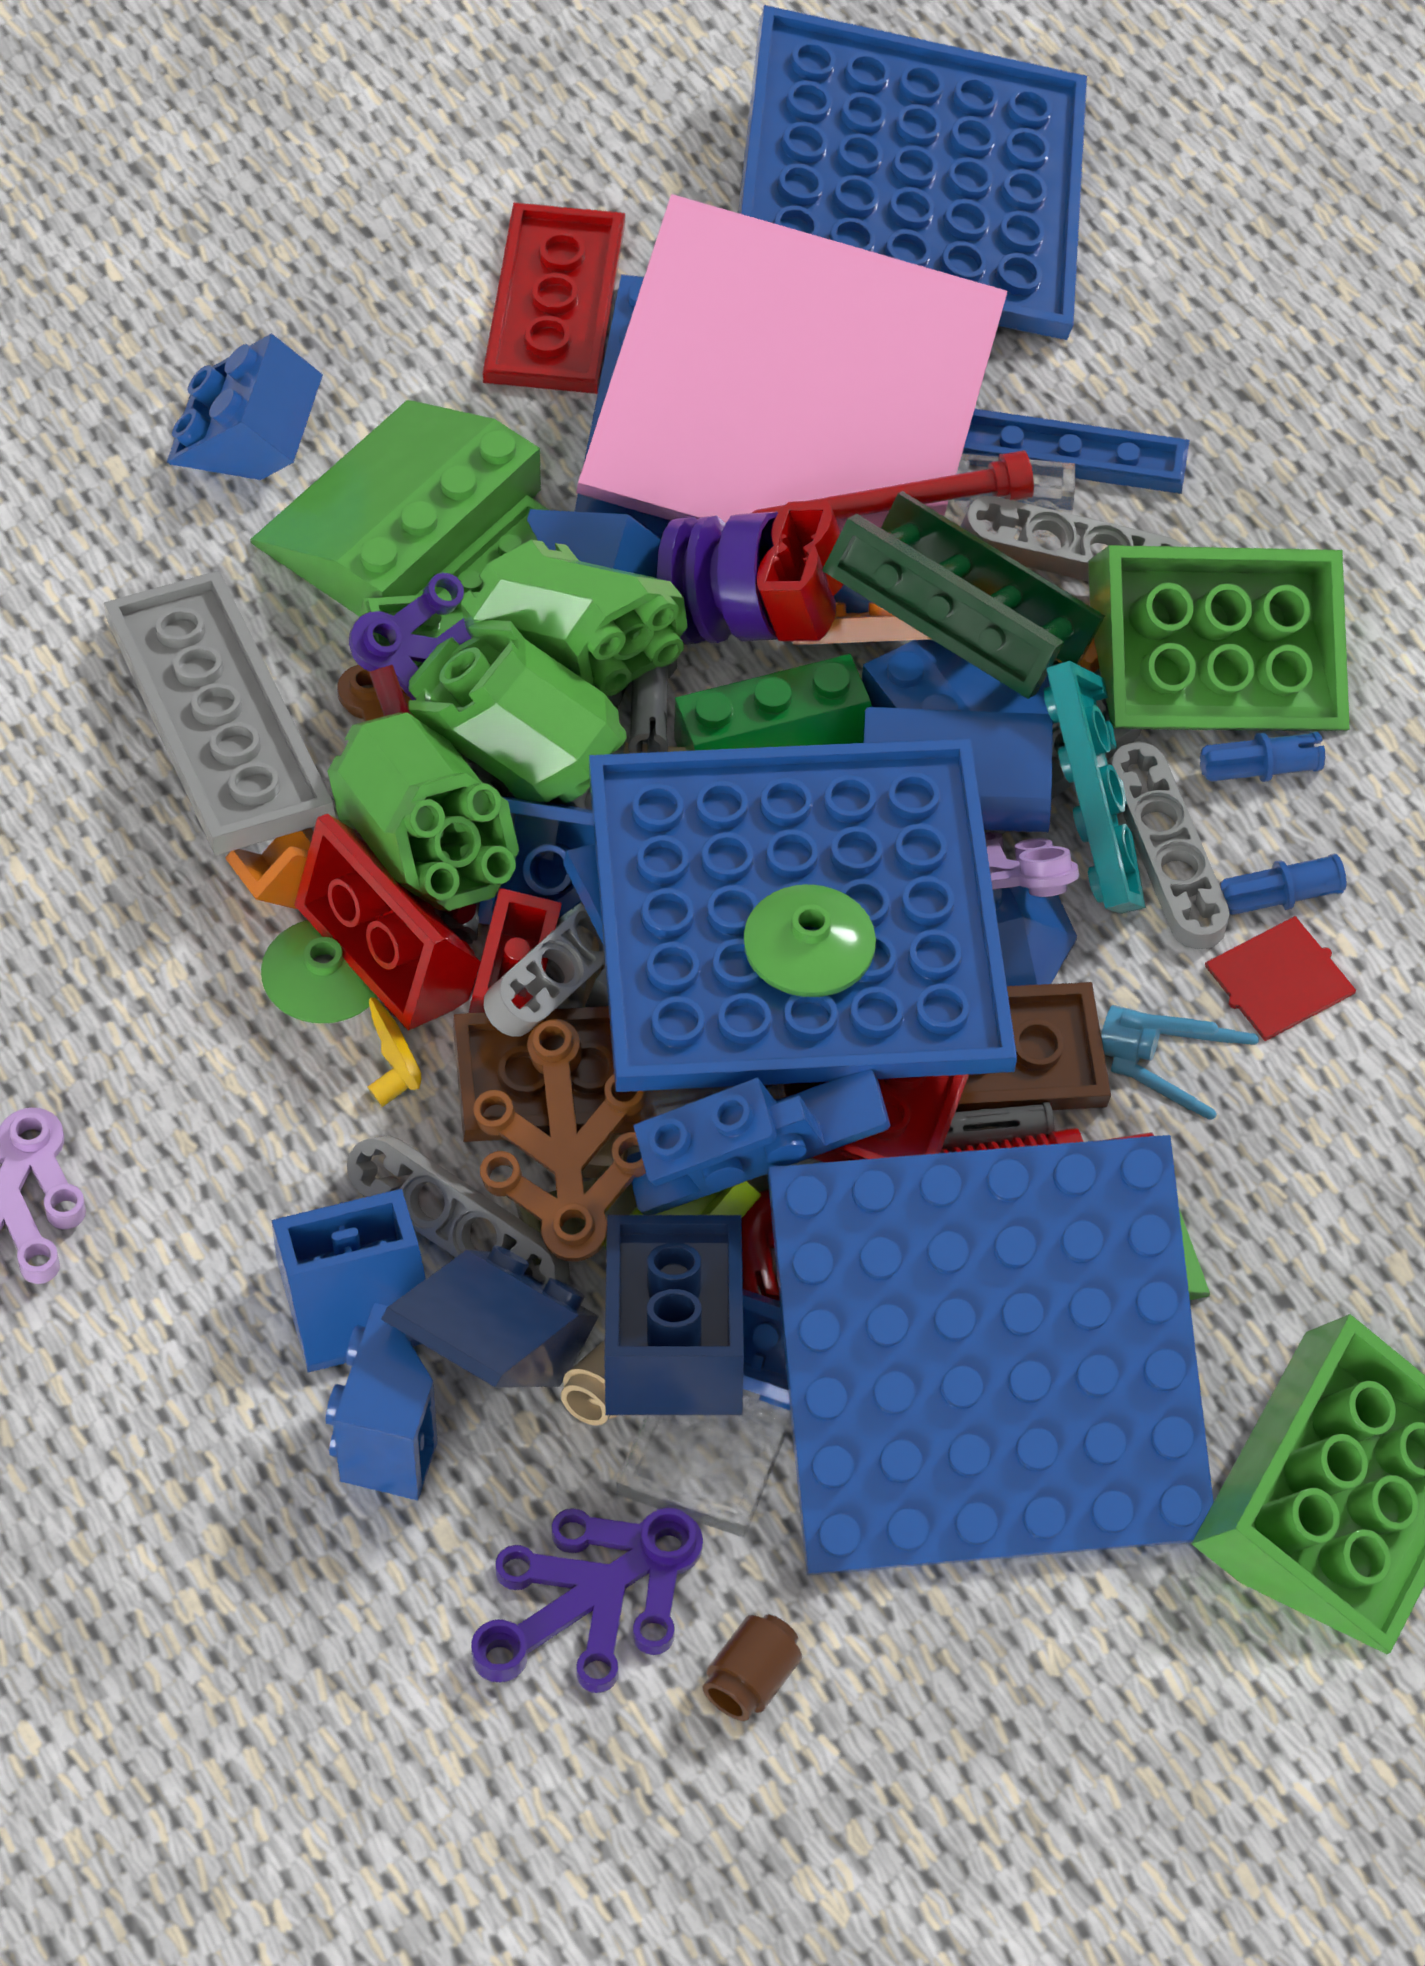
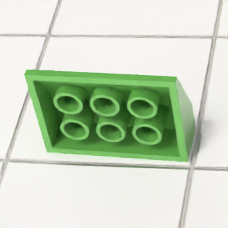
(403, 503)
(1222, 638)
(1332, 1488)

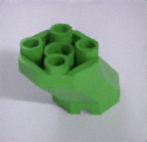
(582, 614)
(516, 712)
(424, 812)

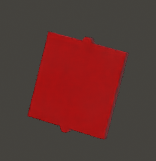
(1280, 978)

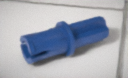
(1262, 757)
(1284, 884)

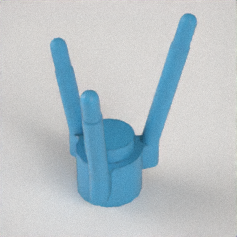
(1135, 1035)

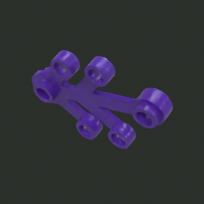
(398, 629)
(593, 1588)

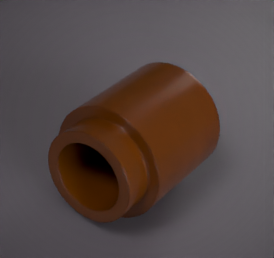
(752, 1666)

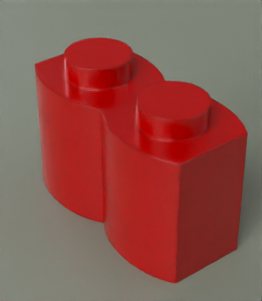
(791, 573)

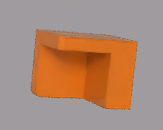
(275, 872)

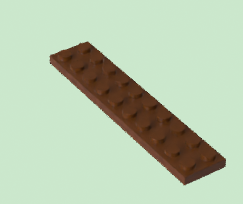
(1052, 1029)

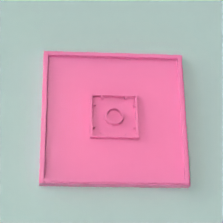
(784, 372)

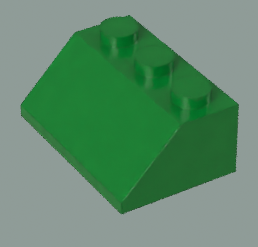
(785, 708)

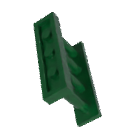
(963, 593)

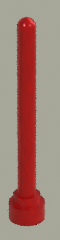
(1006, 478)

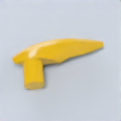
(405, 1070)

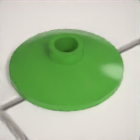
(807, 960)
(309, 988)

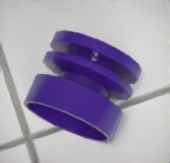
(717, 575)

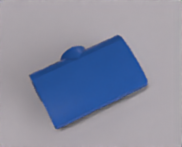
(1008, 751)

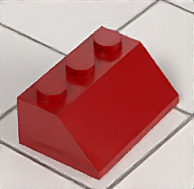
(383, 928)

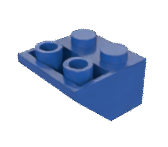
(246, 412)
(340, 1265)
(383, 1412)

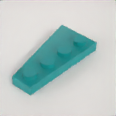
(1099, 789)

